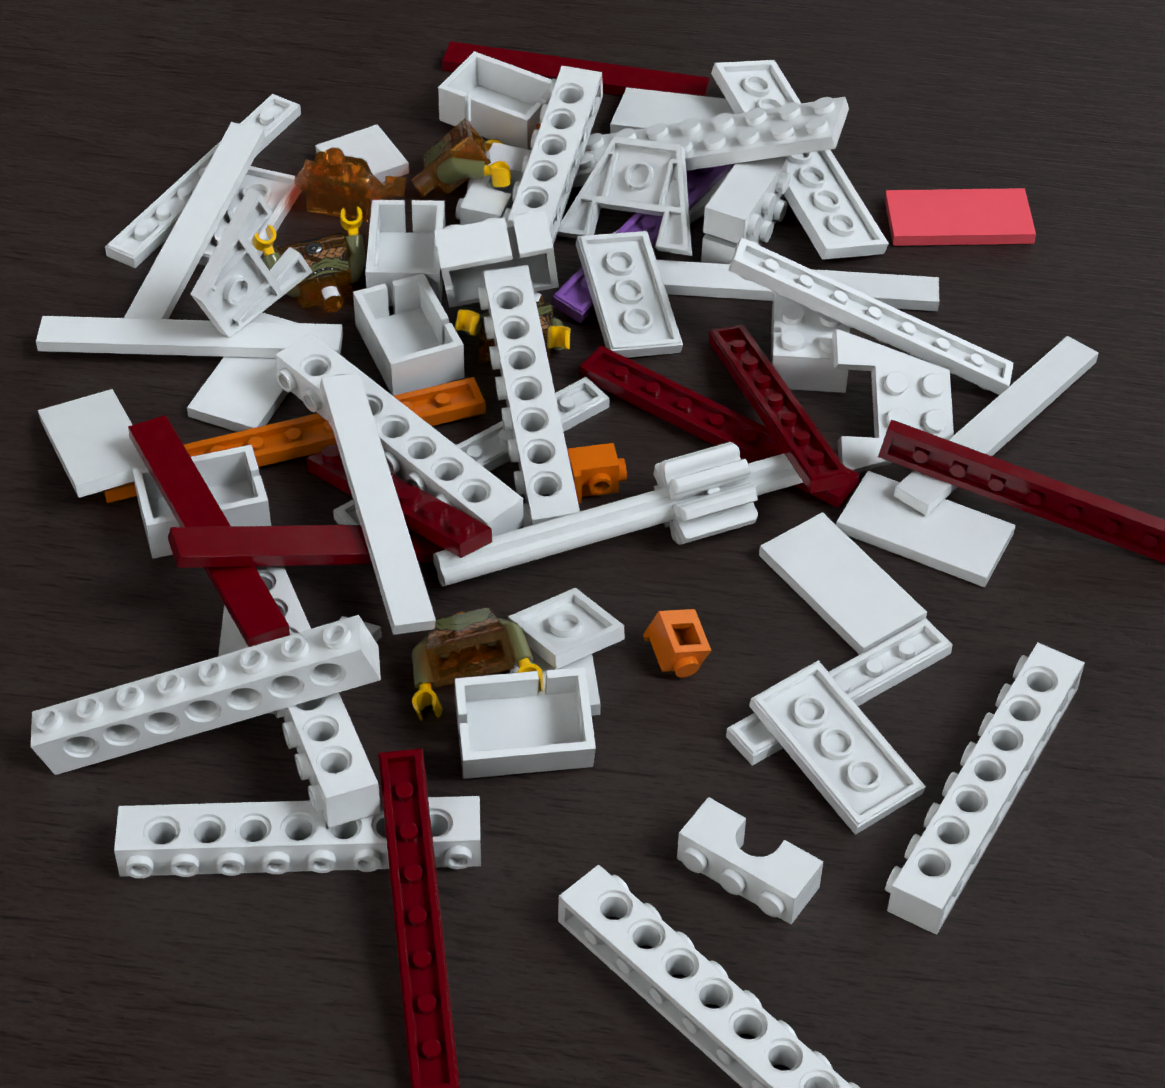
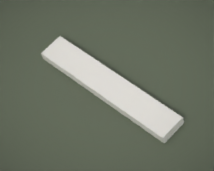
(860, 678)

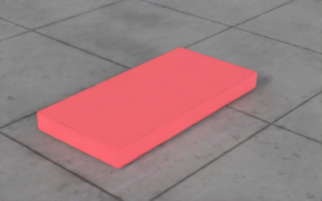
(959, 217)

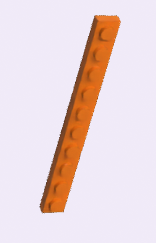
(312, 432)

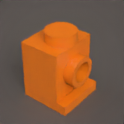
(596, 470)
(678, 641)

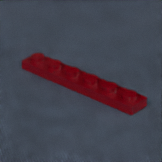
(421, 511)

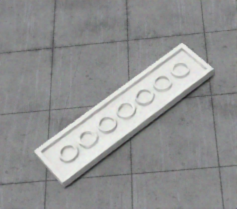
(738, 136)
(818, 185)

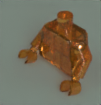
(345, 183)

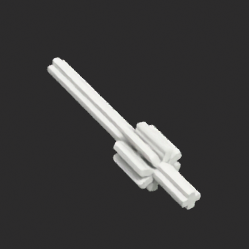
(694, 497)

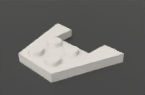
(637, 179)
(236, 280)
(901, 391)

